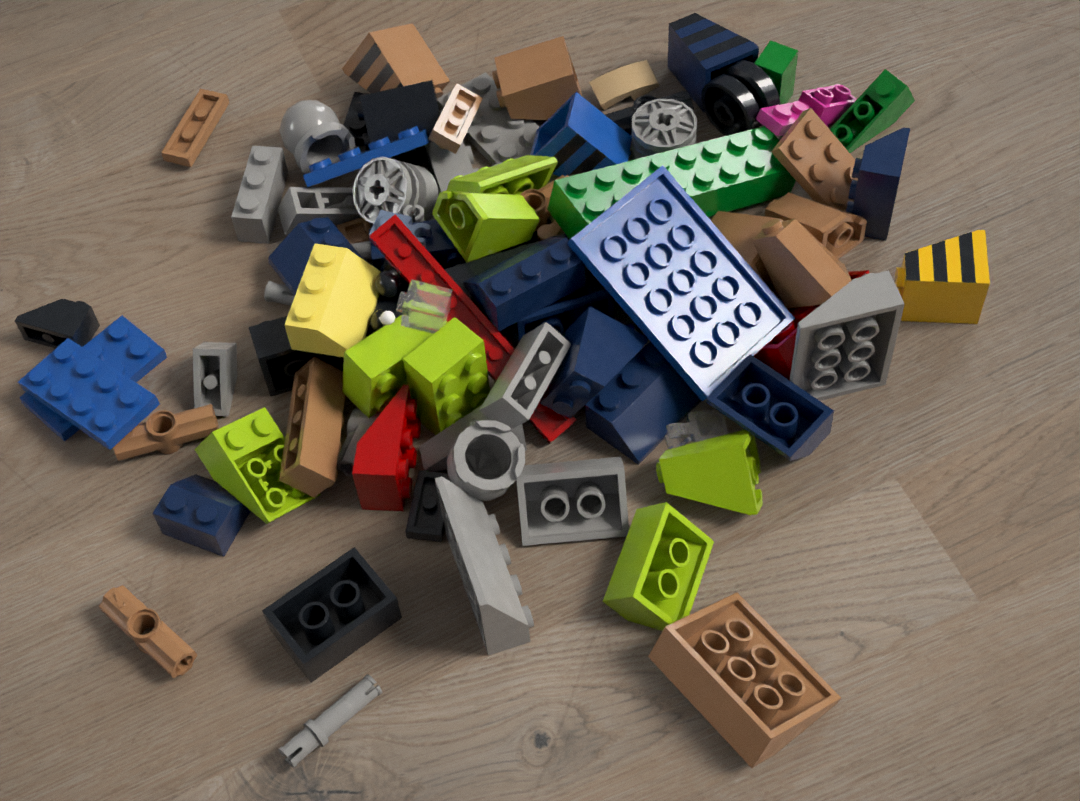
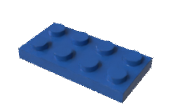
(355, 159)
(121, 347)
(89, 393)

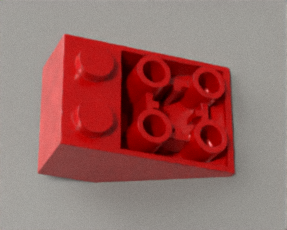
(387, 455)

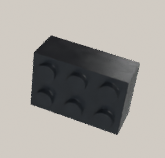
(332, 614)

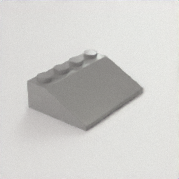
(849, 338)
(484, 569)

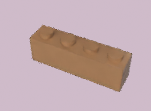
(314, 428)

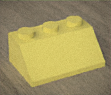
(332, 302)

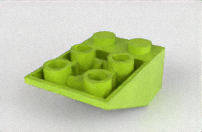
(247, 463)

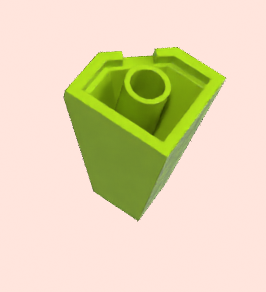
(484, 221)
(715, 472)

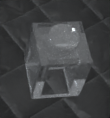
(424, 307)

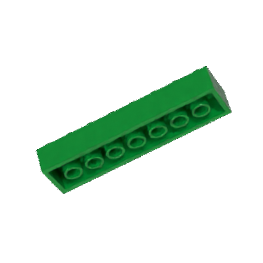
(714, 173)

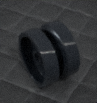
(737, 96)

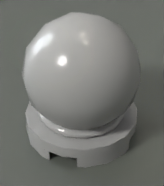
(314, 133)
(486, 459)

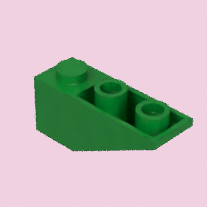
(873, 111)

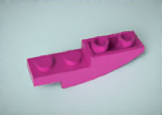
(826, 102)

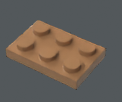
(817, 160)

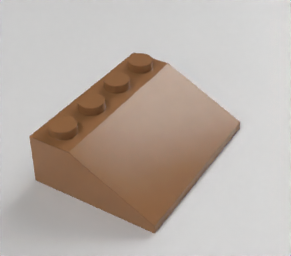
(742, 677)

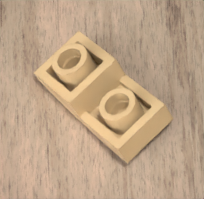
(623, 82)

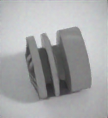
(662, 127)
(393, 186)

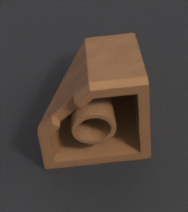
(831, 226)
(799, 264)

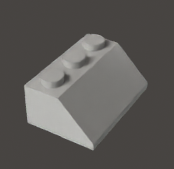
(572, 501)

